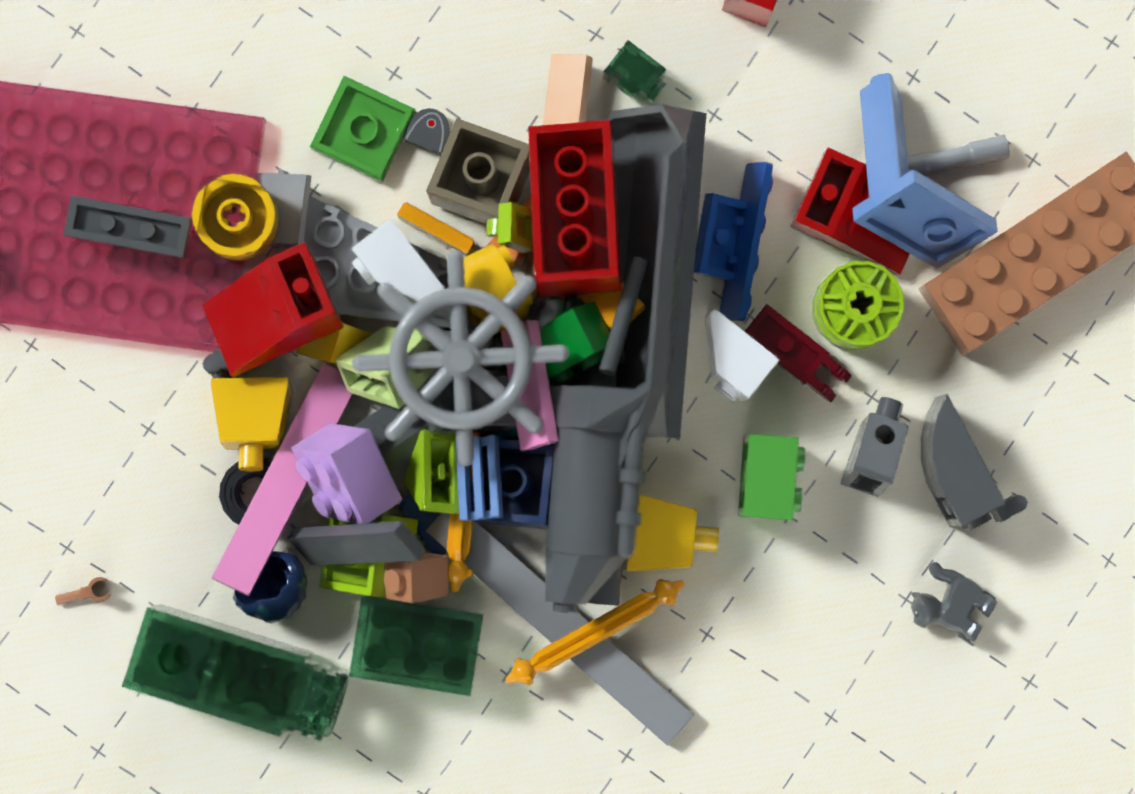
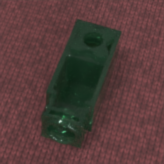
(234, 674)

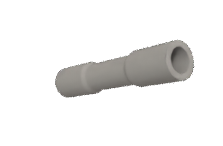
(973, 153)

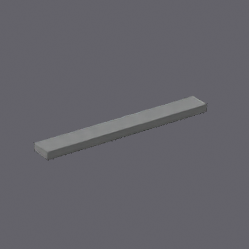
(601, 662)

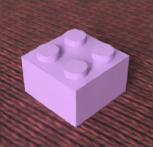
(346, 474)

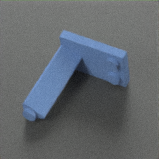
(902, 202)

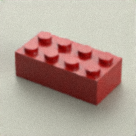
(574, 208)

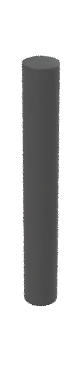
(623, 316)

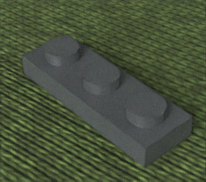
(128, 227)

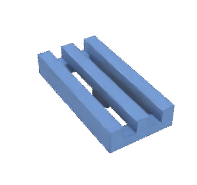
(464, 484)

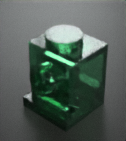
(636, 73)

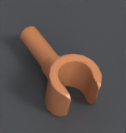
(82, 593)

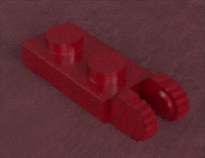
(795, 350)

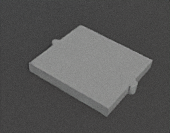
(291, 199)

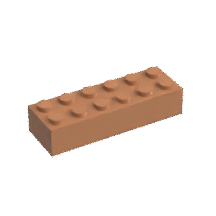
(1036, 257)

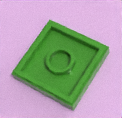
(363, 129)

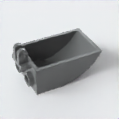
(959, 473)

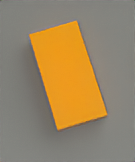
(436, 229)

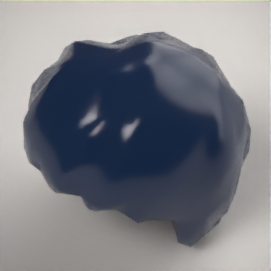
(277, 591)

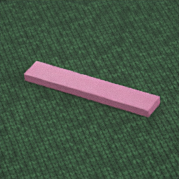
(280, 487)

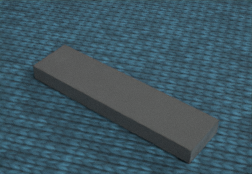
(356, 543)

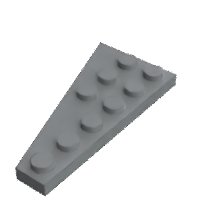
(330, 238)

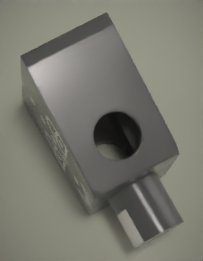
(871, 463)

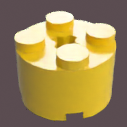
(222, 199)
(491, 272)

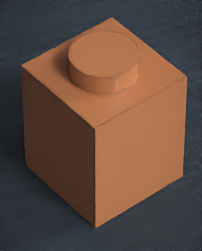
(417, 579)

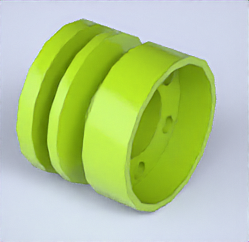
(847, 326)

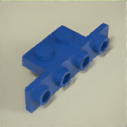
(731, 238)

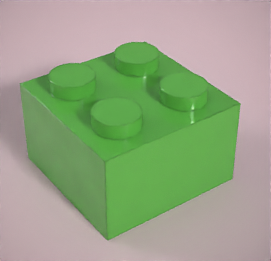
(770, 477)

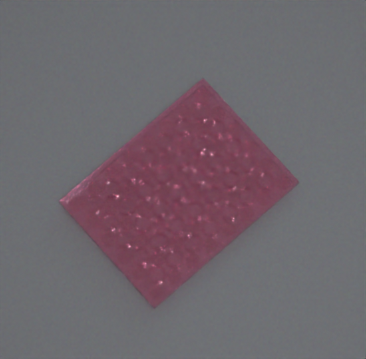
(123, 155)

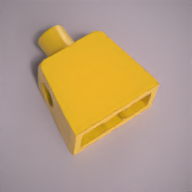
(251, 416)
(668, 536)

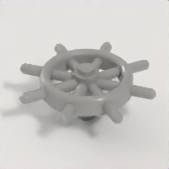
(460, 358)

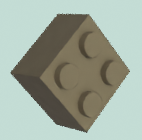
(478, 172)

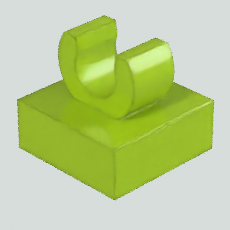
(512, 227)

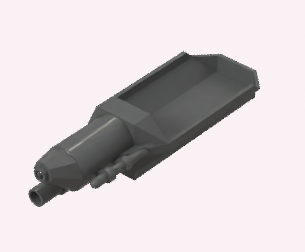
(608, 417)

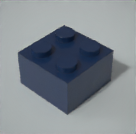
(524, 485)

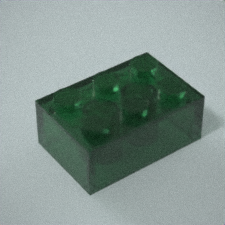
(417, 645)

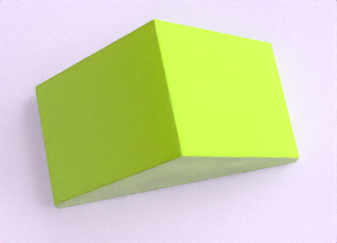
(433, 473)

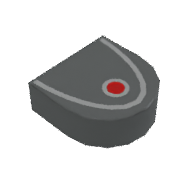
(428, 130)

